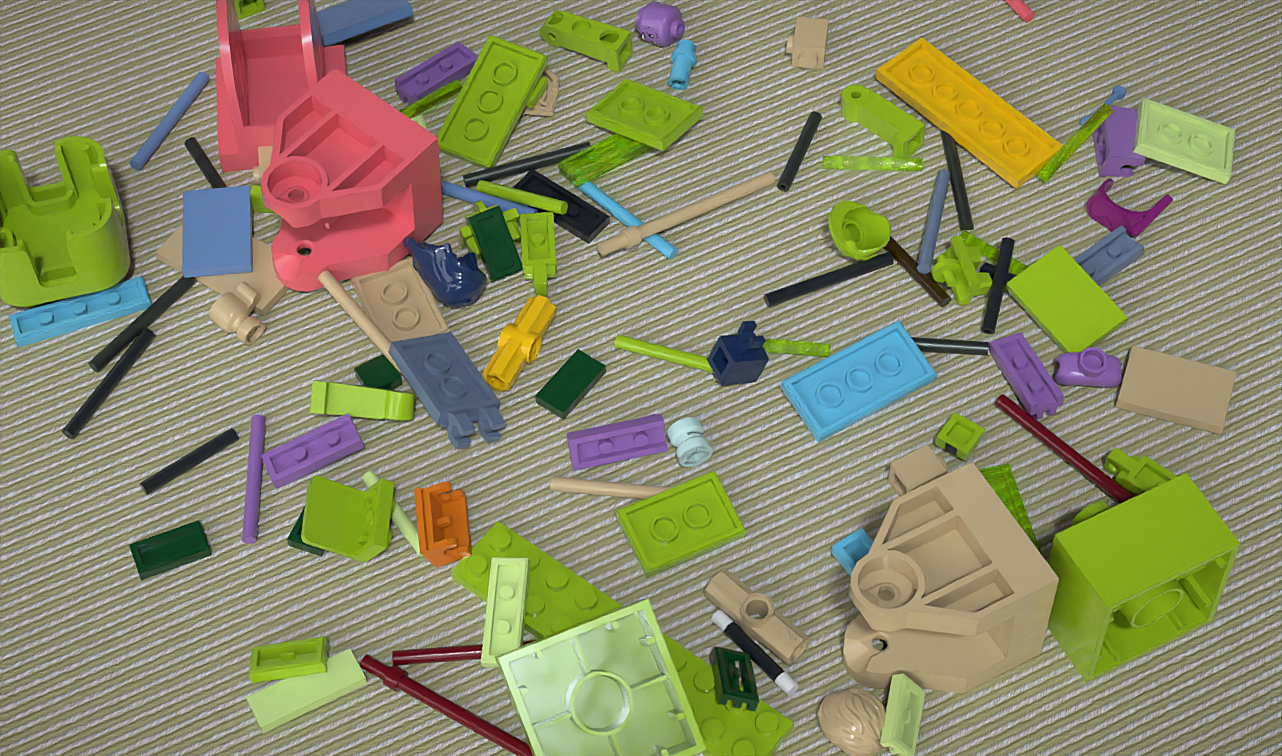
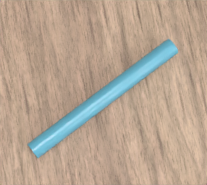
(627, 218)

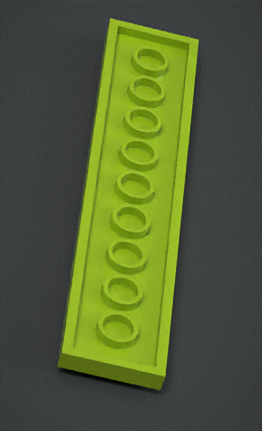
(563, 599)

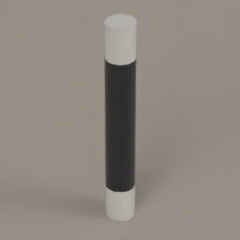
(756, 653)

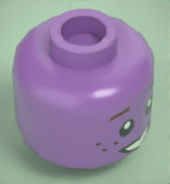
(660, 23)

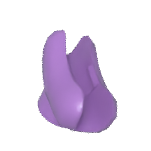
(1088, 368)

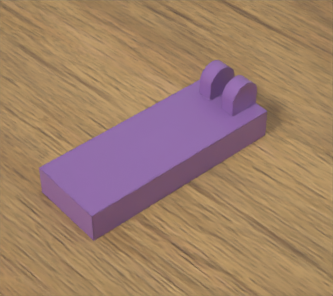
(435, 72)
(1026, 375)
(617, 442)
(312, 451)

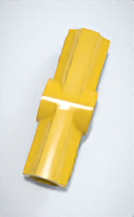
(519, 343)

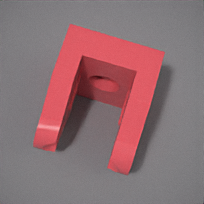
(348, 184)

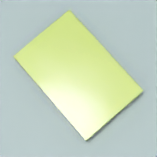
(1184, 141)

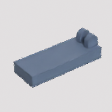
(1110, 256)

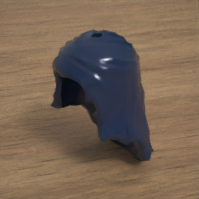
(450, 278)

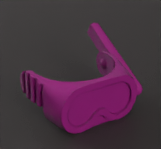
(1112, 216)

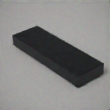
(580, 218)

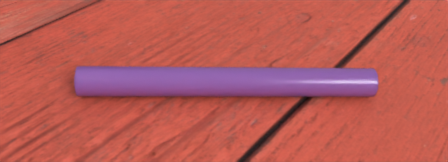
(253, 481)

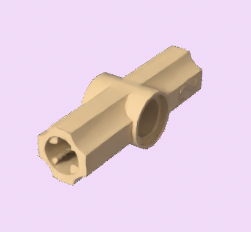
(772, 631)

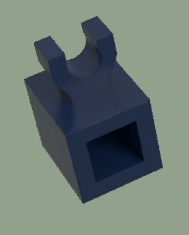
(739, 356)

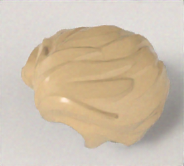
(853, 721)

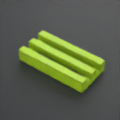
(289, 659)

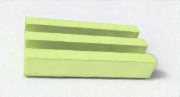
(902, 716)

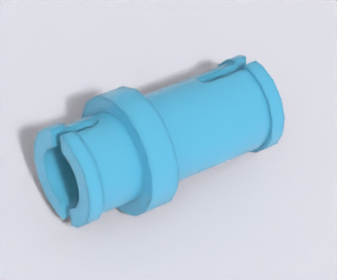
(683, 60)

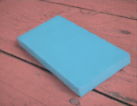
(858, 381)

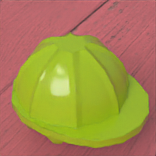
(858, 230)

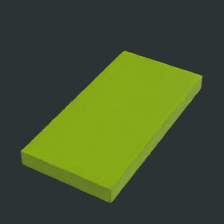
(491, 102)

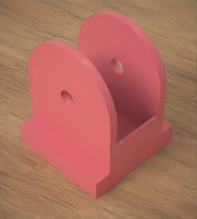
(262, 76)

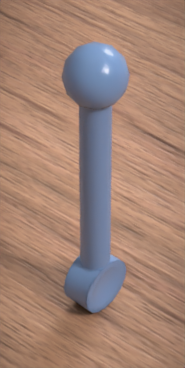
(1118, 93)

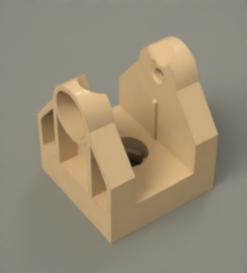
(948, 590)

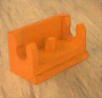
(442, 524)

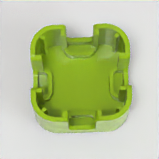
(61, 234)

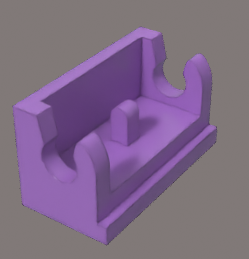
(1115, 143)

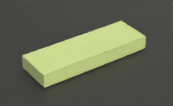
(505, 608)
(305, 693)

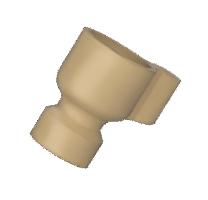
(233, 312)

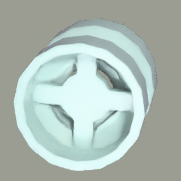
(691, 445)

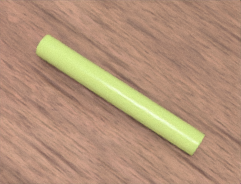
(398, 516)

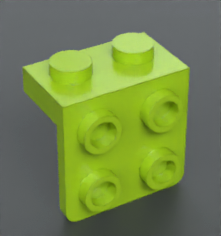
(348, 519)

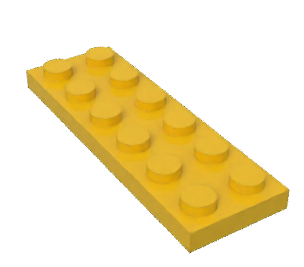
(969, 112)

